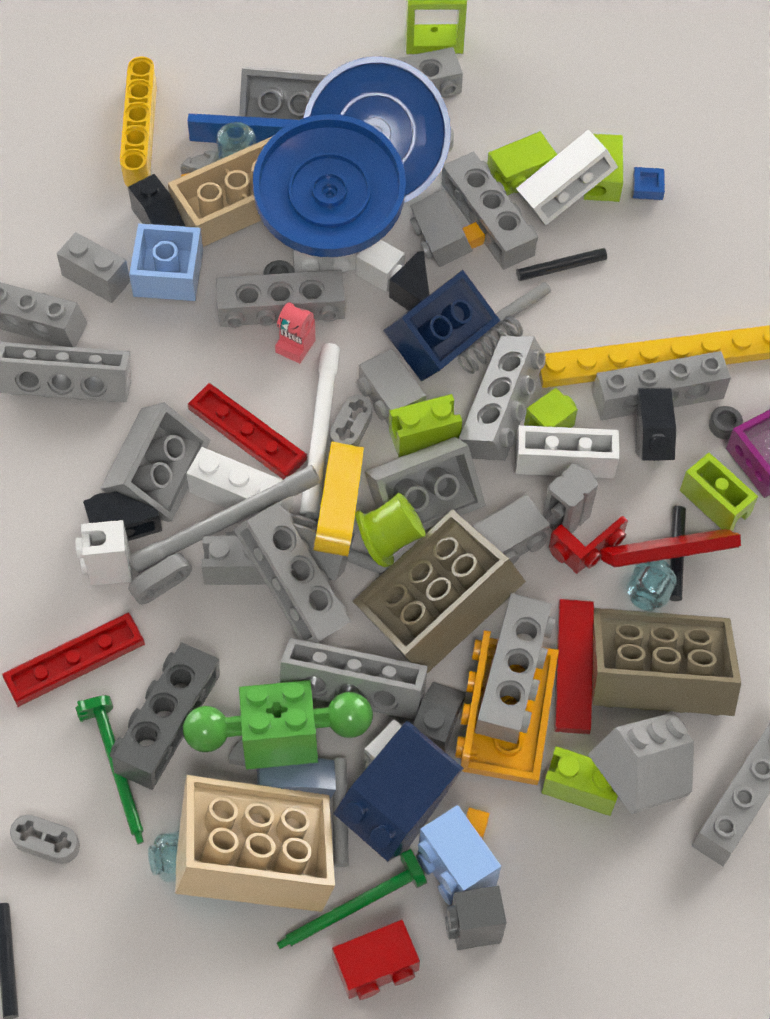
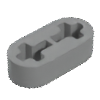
(344, 420)
(160, 578)
(42, 847)

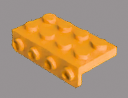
(494, 756)

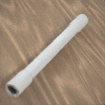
(327, 371)

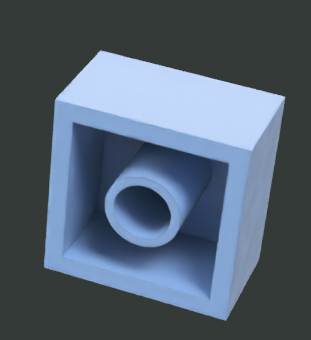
(166, 262)
(456, 855)

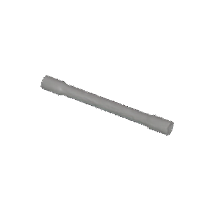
(288, 487)

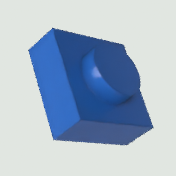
(648, 183)

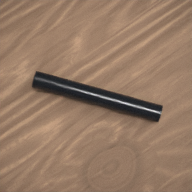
(561, 264)
(677, 564)
(7, 968)

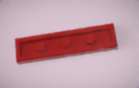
(247, 431)
(670, 547)
(73, 659)
(574, 667)

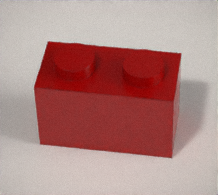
(376, 960)

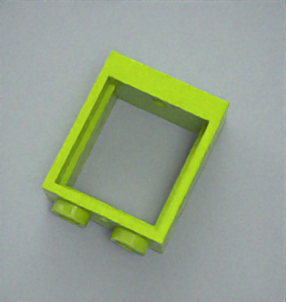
(433, 37)

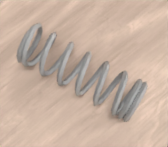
(509, 328)

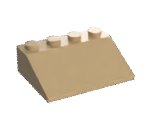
(255, 844)

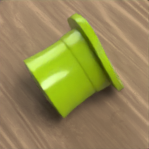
(389, 529)

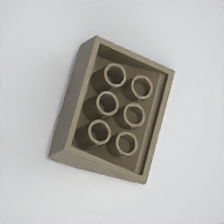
(439, 591)
(664, 662)

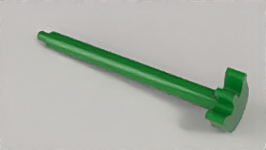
(98, 708)
(412, 874)

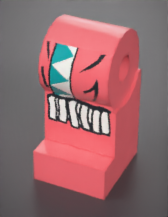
(295, 332)

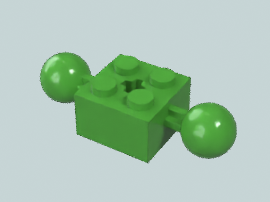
(277, 723)

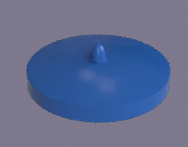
(398, 104)
(329, 185)

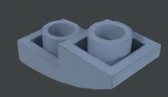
(303, 777)

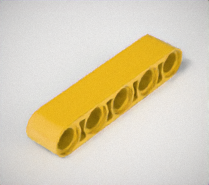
(138, 120)
(339, 499)

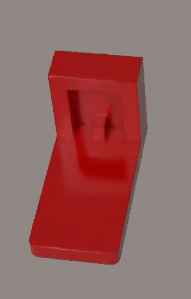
(572, 552)

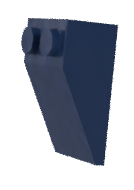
(442, 326)
(398, 792)

